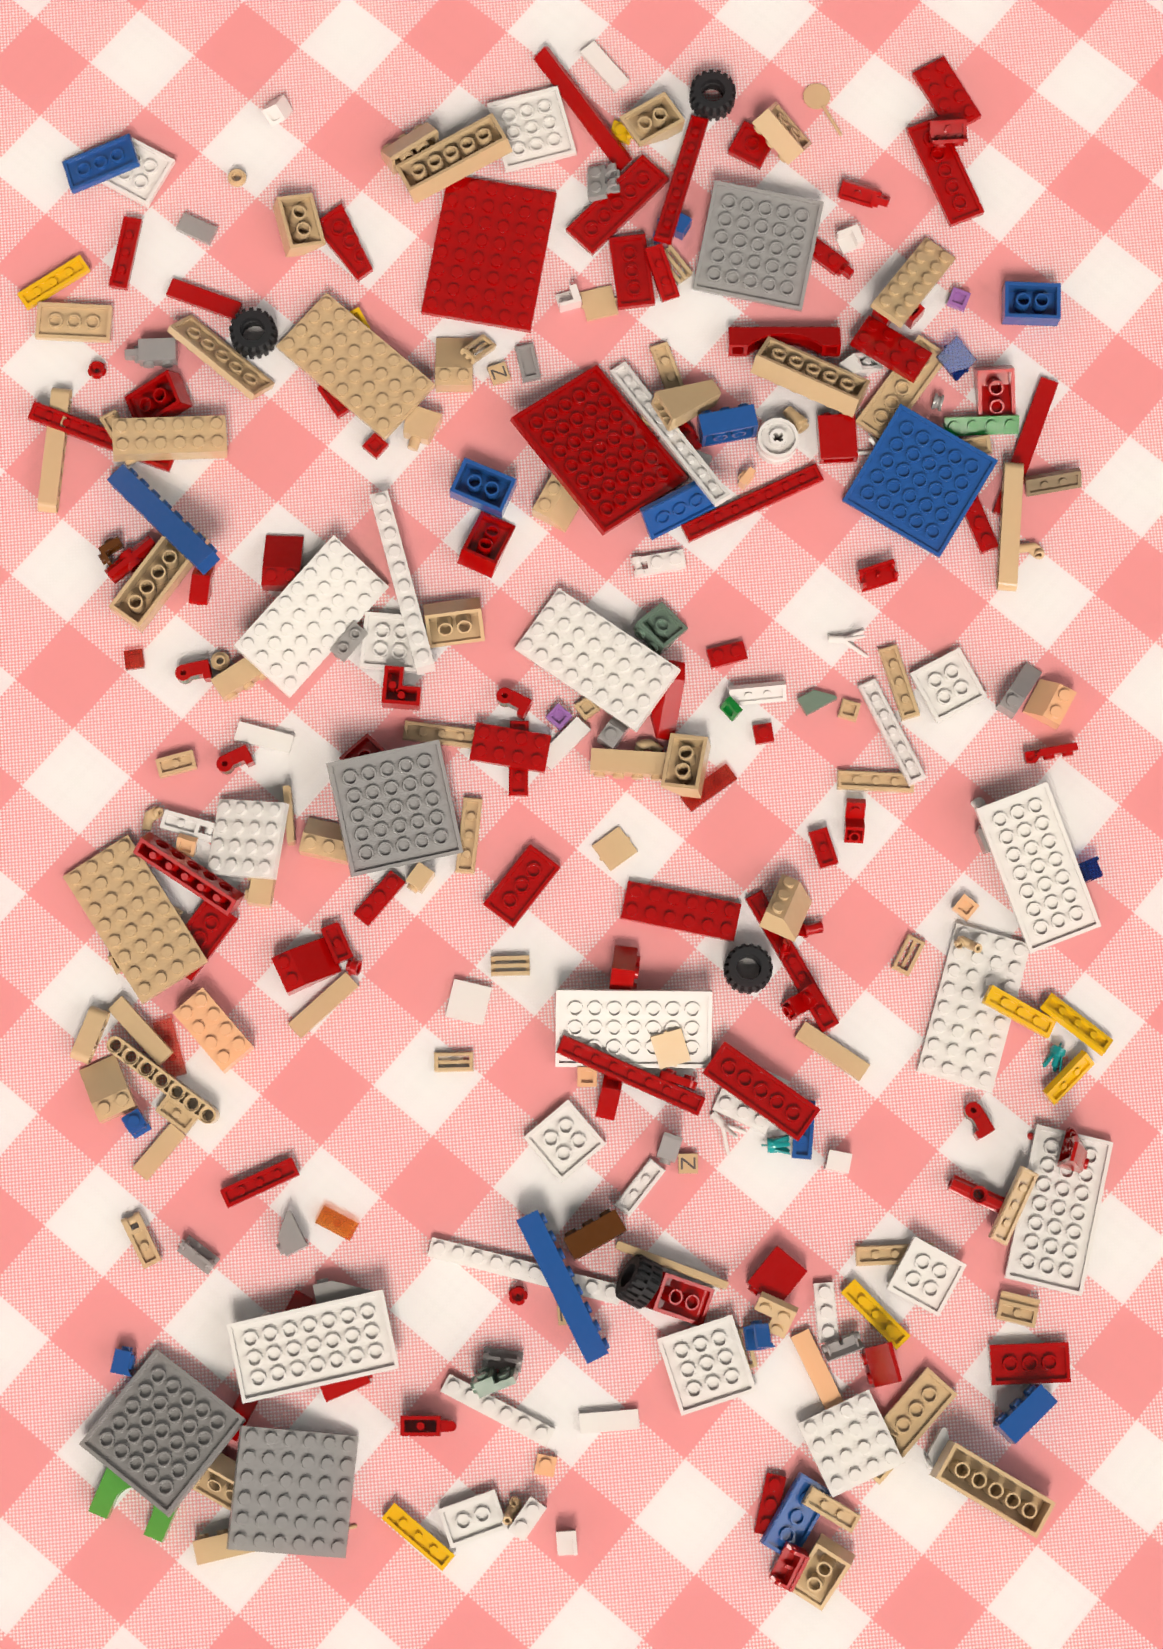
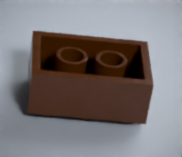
(594, 1234)

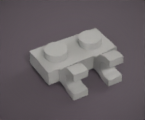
(597, 181)

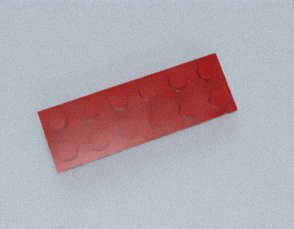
(946, 176)
(609, 215)
(681, 911)
(761, 1091)

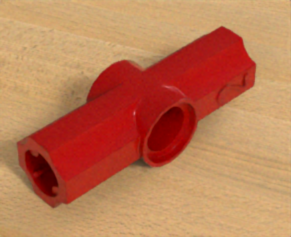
(130, 560)
(966, 1188)

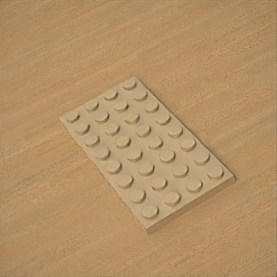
(355, 366)
(135, 919)

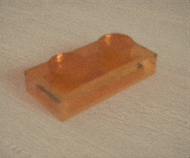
(337, 1223)

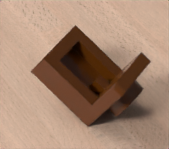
(110, 547)

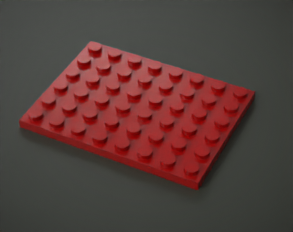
(489, 254)
(599, 449)

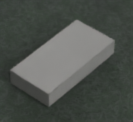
(196, 229)
(527, 363)

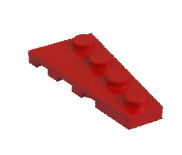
(344, 242)

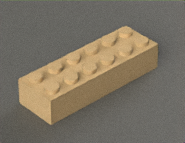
(453, 158)
(810, 376)
(169, 438)
(151, 584)
(992, 1488)

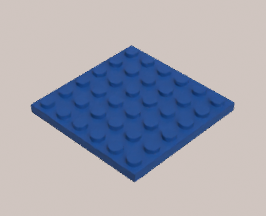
(920, 481)

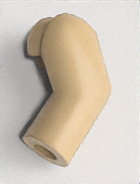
(1033, 549)
(645, 744)
(150, 816)
(967, 943)
(511, 1510)

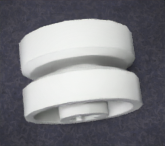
(777, 441)

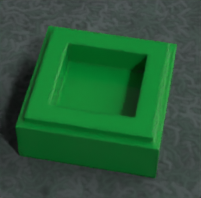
(731, 708)

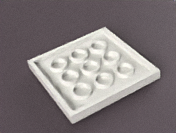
(534, 127)
(248, 838)
(706, 1365)
(850, 1443)

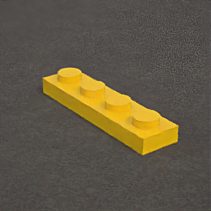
(53, 282)
(1018, 1011)
(1076, 1024)
(875, 1314)
(418, 1536)

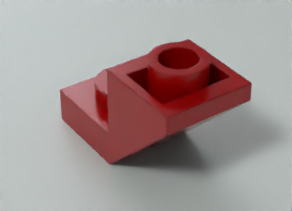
(201, 587)
(854, 820)
(801, 1002)
(608, 1098)

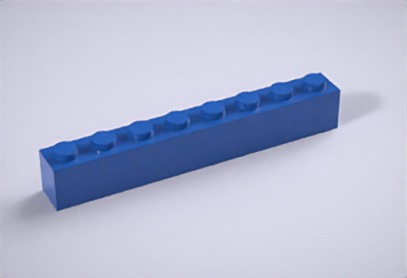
(164, 520)
(562, 1286)

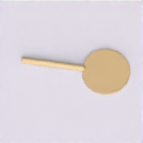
(817, 97)

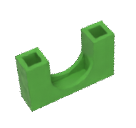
(106, 1498)

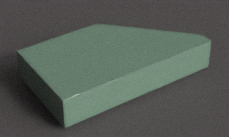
(814, 701)

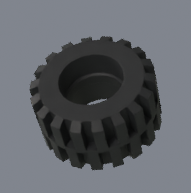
(717, 82)
(253, 347)
(748, 985)
(639, 1281)

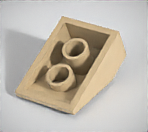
(653, 121)
(452, 369)
(108, 1089)
(823, 1571)

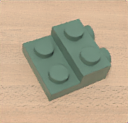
(659, 628)
(489, 1381)

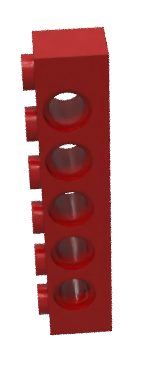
(188, 873)

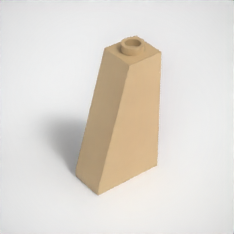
(685, 402)

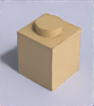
(419, 878)

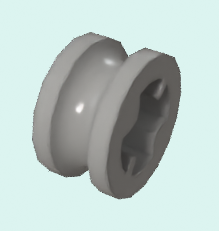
(937, 401)

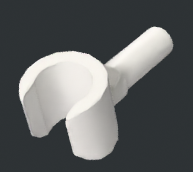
(978, 802)

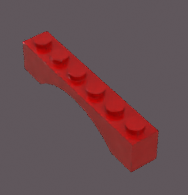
(821, 340)

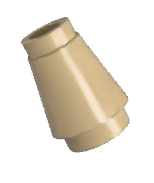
(797, 419)

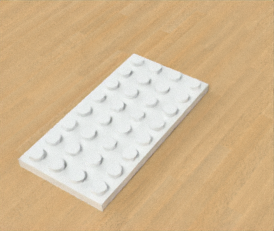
(310, 616)
(597, 660)
(1038, 867)
(625, 1019)
(963, 1033)
(1060, 1216)
(313, 1346)

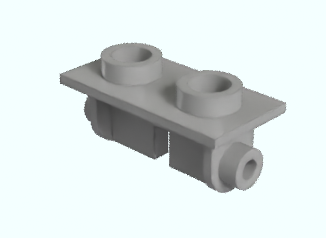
(348, 641)
(198, 1254)
(836, 1349)
(501, 1358)

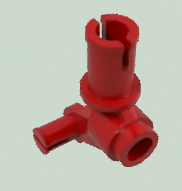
(805, 931)

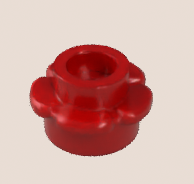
(97, 365)
(354, 967)
(518, 1300)

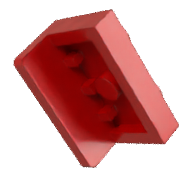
(948, 131)

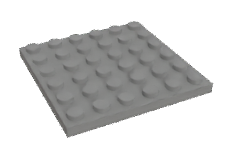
(758, 245)
(394, 808)
(162, 1432)
(292, 1492)

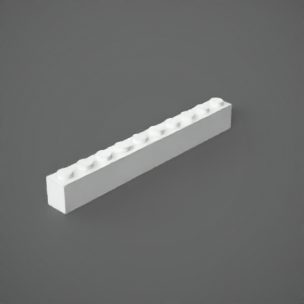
(402, 582)

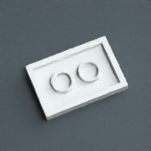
(472, 1518)

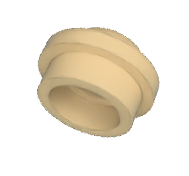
(237, 173)
(223, 666)

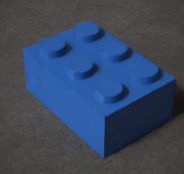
(1031, 303)
(727, 425)
(483, 488)
(1024, 1413)

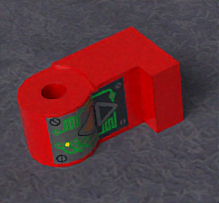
(194, 670)
(514, 700)
(234, 759)
(979, 1119)

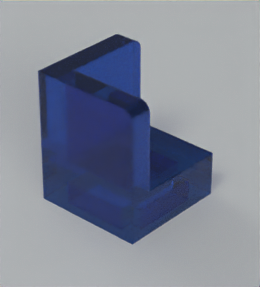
(1090, 869)

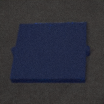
(956, 358)

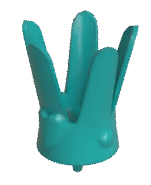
(1057, 1054)
(777, 1145)

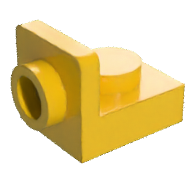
(621, 132)

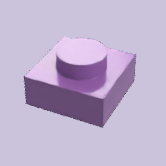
(958, 299)
(558, 717)

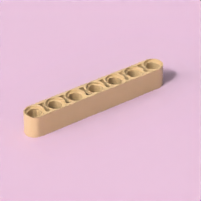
(54, 455)
(1010, 526)
(153, 1078)

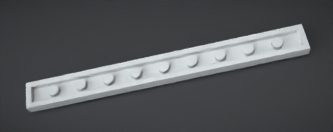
(674, 439)
(514, 1268)

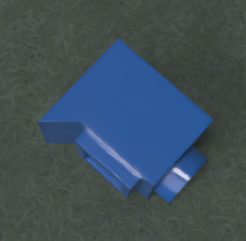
(136, 1123)
(757, 1336)
(123, 1361)

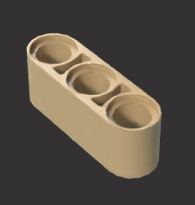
(90, 1035)

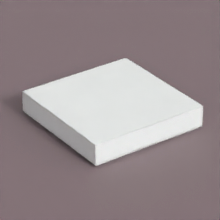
(468, 1002)

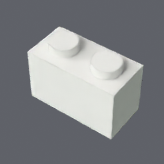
(527, 1518)

